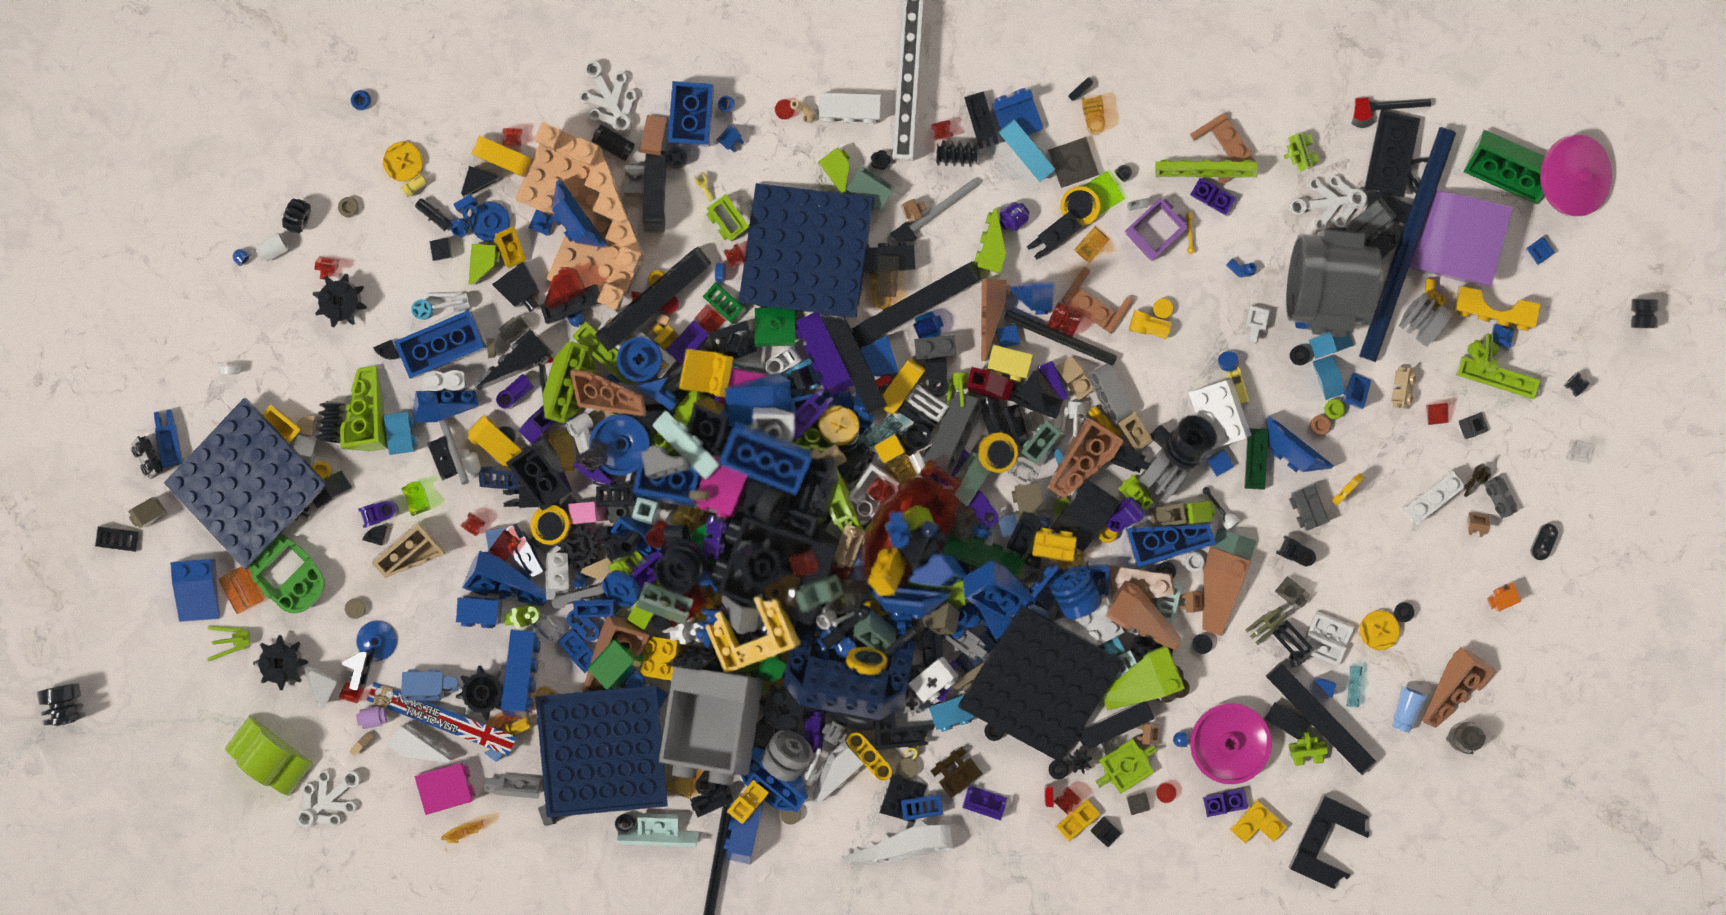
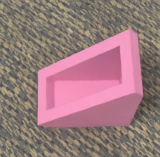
(587, 512)

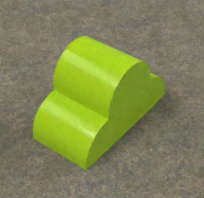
(267, 757)

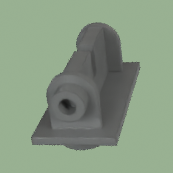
(1504, 505)

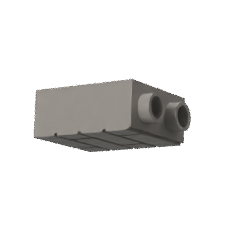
(710, 724)

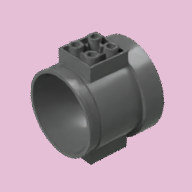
(1332, 282)

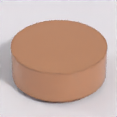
(1320, 425)

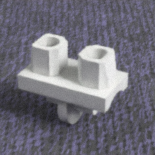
(685, 633)

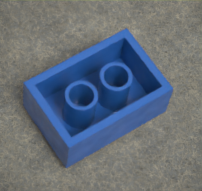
(690, 113)

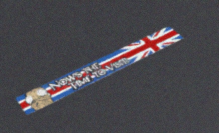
(442, 719)

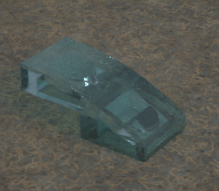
(875, 435)

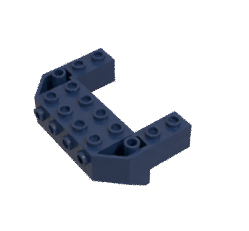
(844, 690)

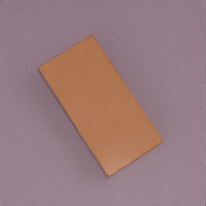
(653, 135)

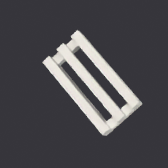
(941, 412)

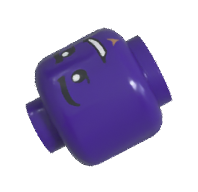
(1014, 216)

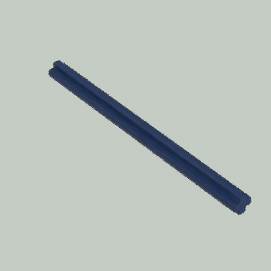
(1407, 244)

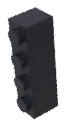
(903, 251)

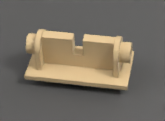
(1405, 380)
(848, 546)

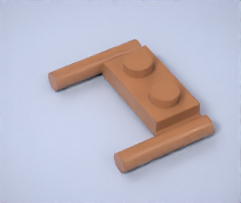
(1227, 138)
(1091, 307)

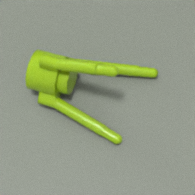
(959, 382)
(240, 638)

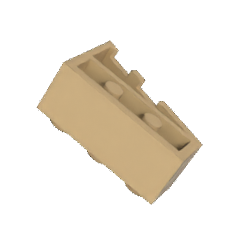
(409, 550)

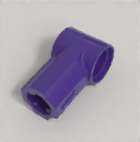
(516, 390)

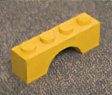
(1471, 302)

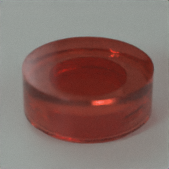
(784, 110)
(1166, 792)

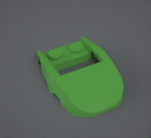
(300, 589)

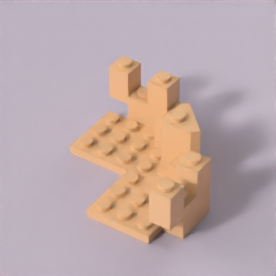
(590, 181)

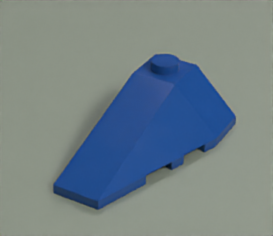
(1035, 297)
(495, 576)

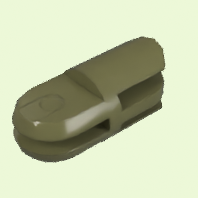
(1267, 624)

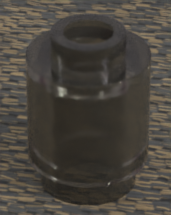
(513, 329)

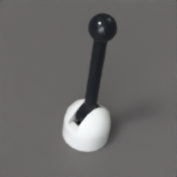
(1228, 519)

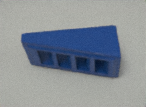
(937, 802)

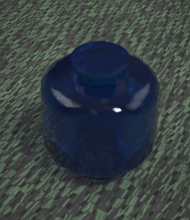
(928, 325)

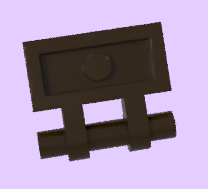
(959, 777)

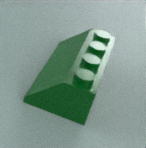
(1506, 166)

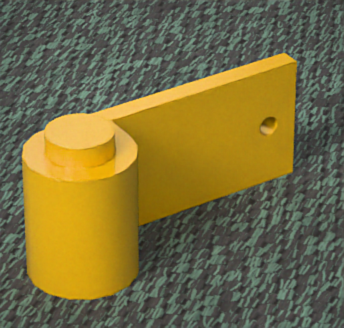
(490, 438)

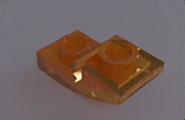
(499, 720)

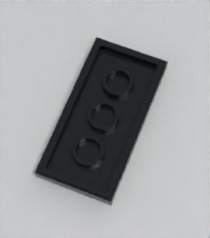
(1392, 153)

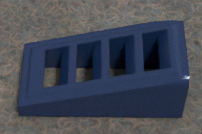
(513, 484)

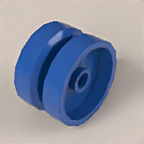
(628, 362)

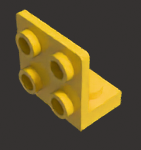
(706, 372)
(656, 656)

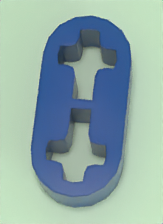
(580, 628)

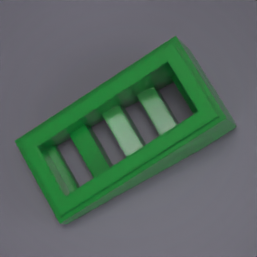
(735, 317)
(770, 669)

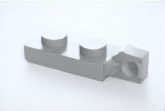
(969, 645)
(514, 786)

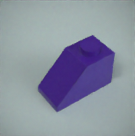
(536, 425)

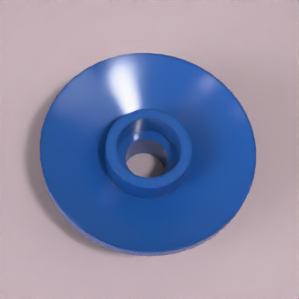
(386, 637)

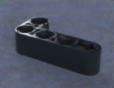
(654, 192)

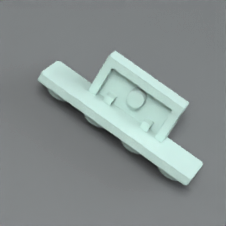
(686, 445)
(658, 830)

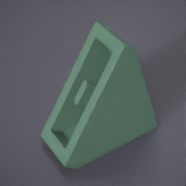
(1234, 543)

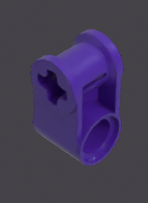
(981, 506)
(375, 513)
(1126, 514)

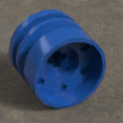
(1075, 592)

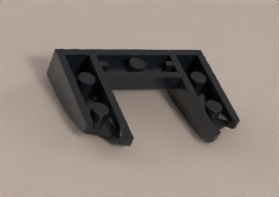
(890, 736)
(1305, 858)

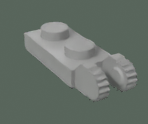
(561, 600)

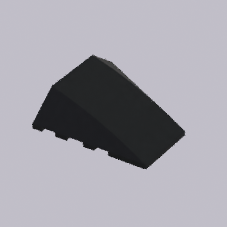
(814, 496)

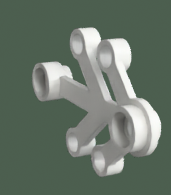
(609, 101)
(1332, 202)
(325, 800)

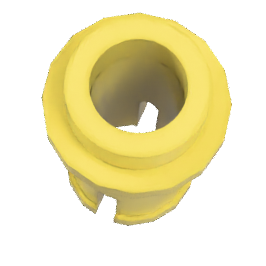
(413, 185)

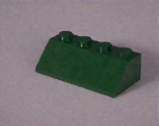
(979, 554)

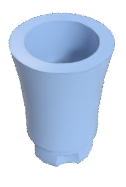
(1408, 709)

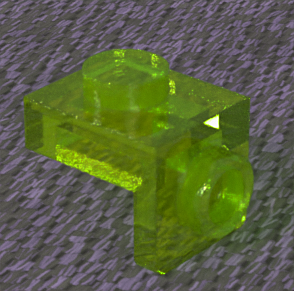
(416, 498)

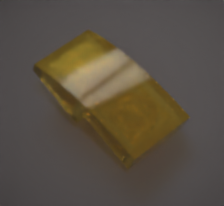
(712, 601)
(457, 832)

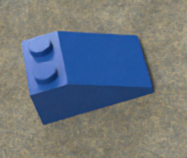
(764, 392)
(195, 589)
(996, 590)

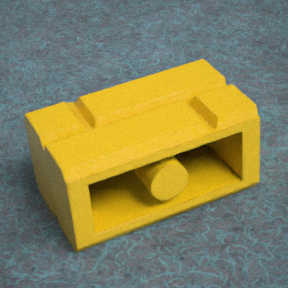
(1054, 545)
(887, 571)

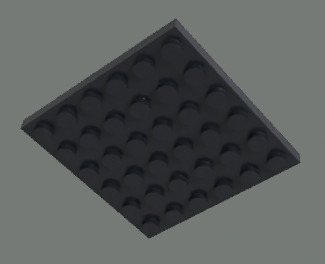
(1041, 683)

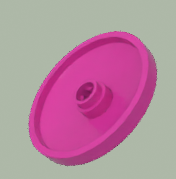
(1576, 175)
(1230, 743)

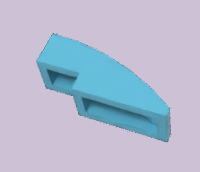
(1026, 150)

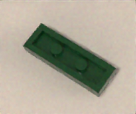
(1256, 459)

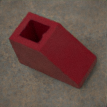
(989, 384)

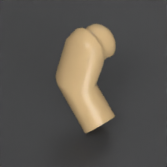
(799, 106)

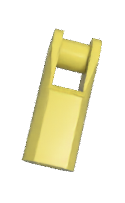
(1240, 387)

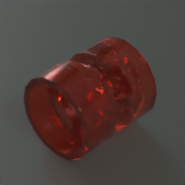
(1065, 319)

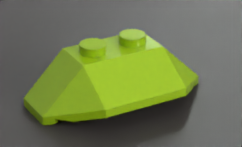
(559, 392)

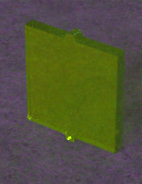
(1106, 190)

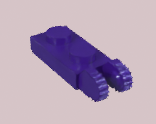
(809, 414)

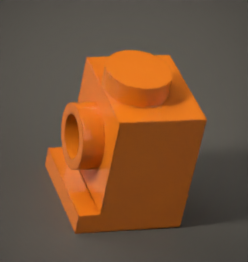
(1503, 597)

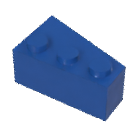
(742, 837)

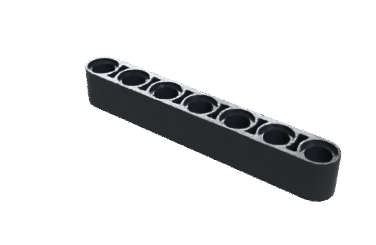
(653, 298)
(916, 303)
(854, 363)
(1321, 718)

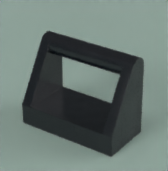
(733, 329)

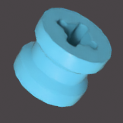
(418, 308)
(1114, 646)

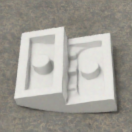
(1328, 638)

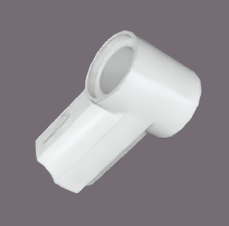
(580, 429)

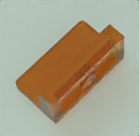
(240, 589)

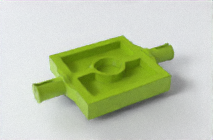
(1126, 766)

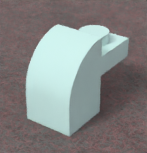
(647, 510)

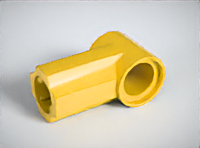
(1145, 324)

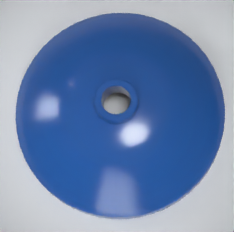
(632, 432)

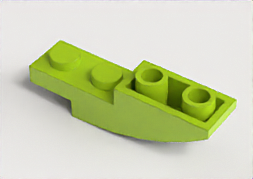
(842, 508)

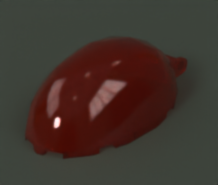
(918, 491)

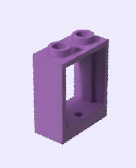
(1178, 219)

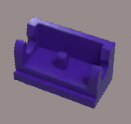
(690, 338)
(984, 802)

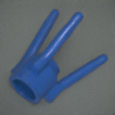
(705, 579)

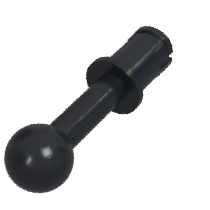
(837, 634)

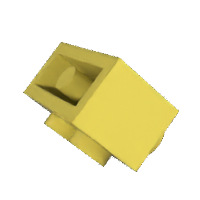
(1009, 363)

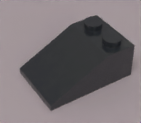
(540, 472)
(1086, 513)

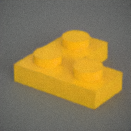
(1258, 818)

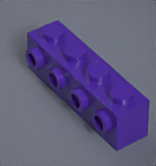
(824, 353)

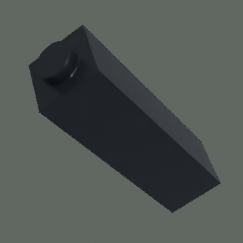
(1116, 724)

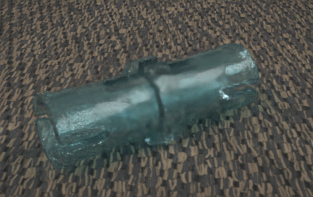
(1354, 686)

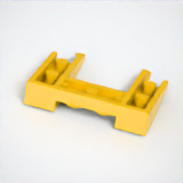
(734, 656)

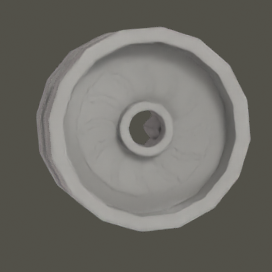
(786, 755)

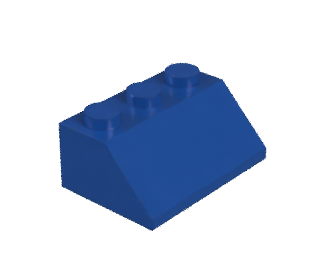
(669, 488)

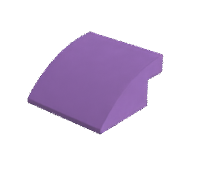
(1462, 238)

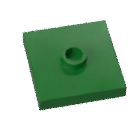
(774, 327)

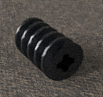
(957, 153)
(329, 422)

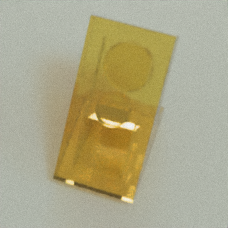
(1091, 244)

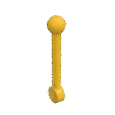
(1189, 216)

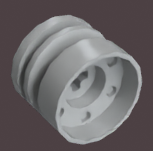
(1425, 319)
(1164, 474)

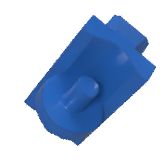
(898, 530)

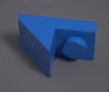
(654, 390)

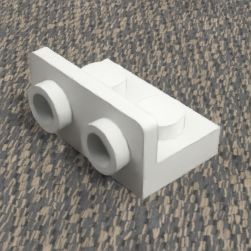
(556, 574)

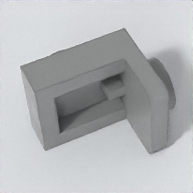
(634, 180)

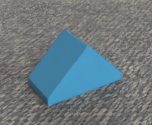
(1327, 344)
(1328, 377)

